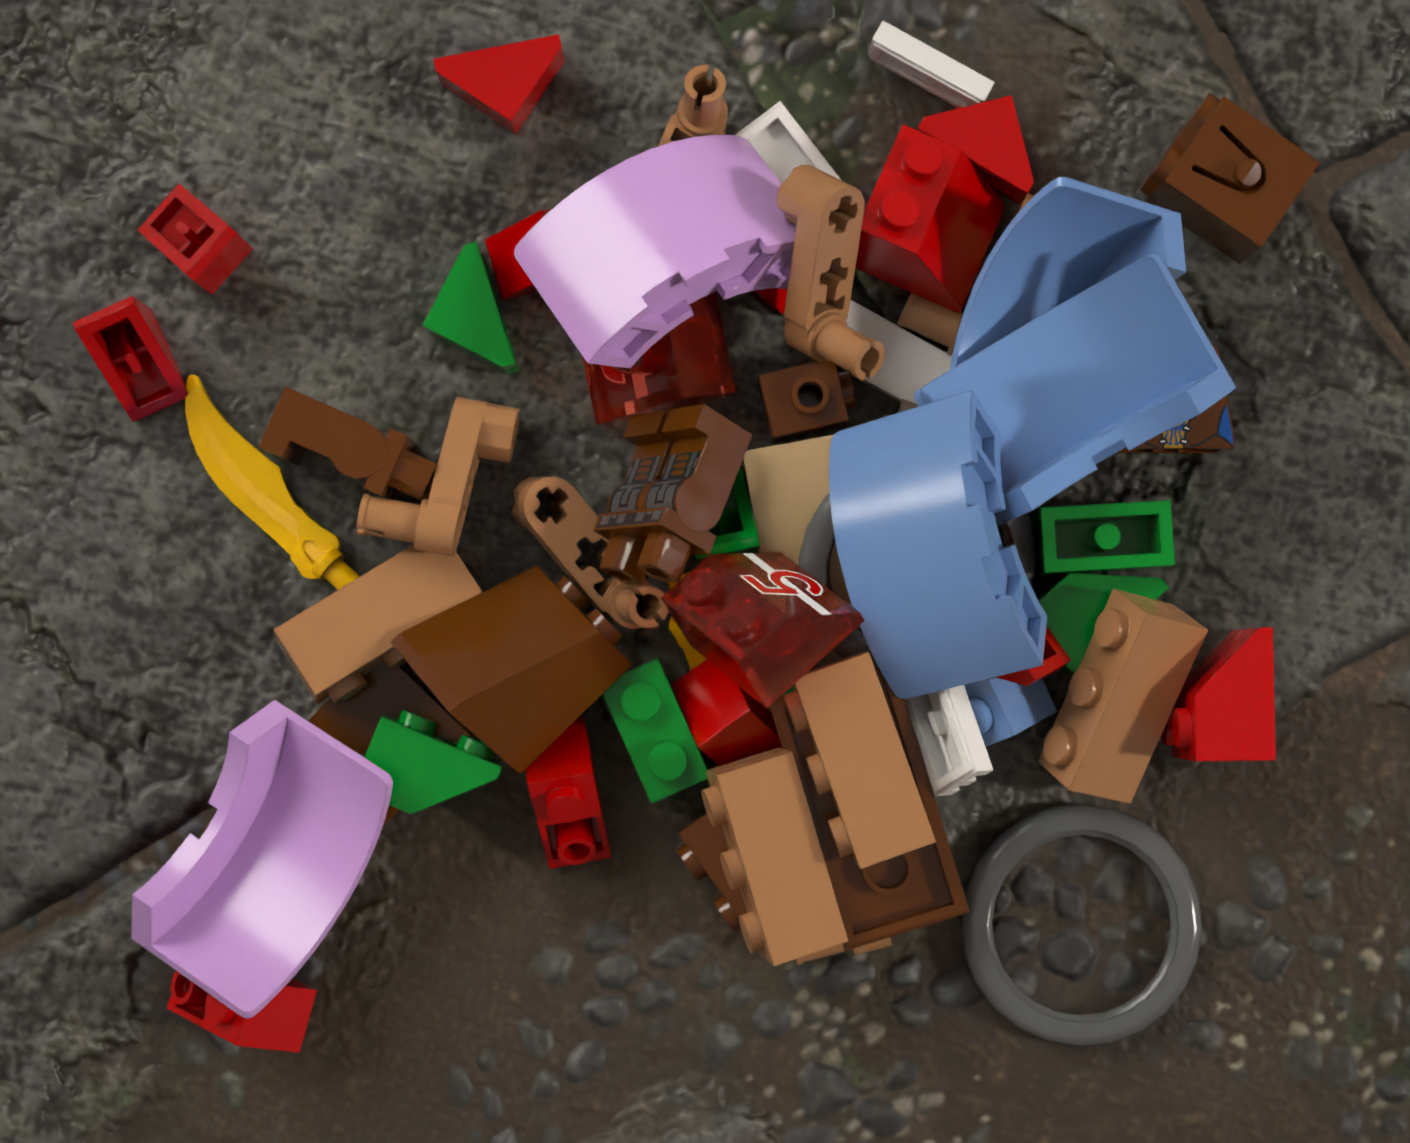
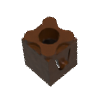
(1229, 177)

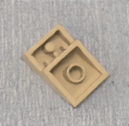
(785, 492)

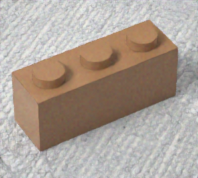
(354, 627)
(1121, 696)
(859, 761)
(773, 857)

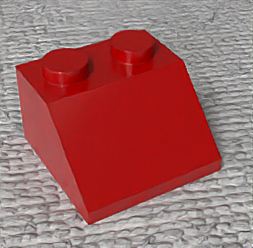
(928, 220)
(1227, 703)

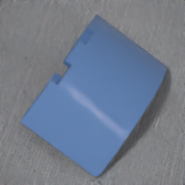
(1056, 250)
(1089, 381)
(925, 548)

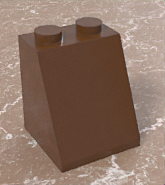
(516, 662)

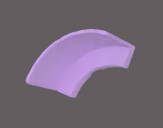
(653, 238)
(271, 866)

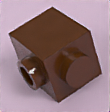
(805, 399)

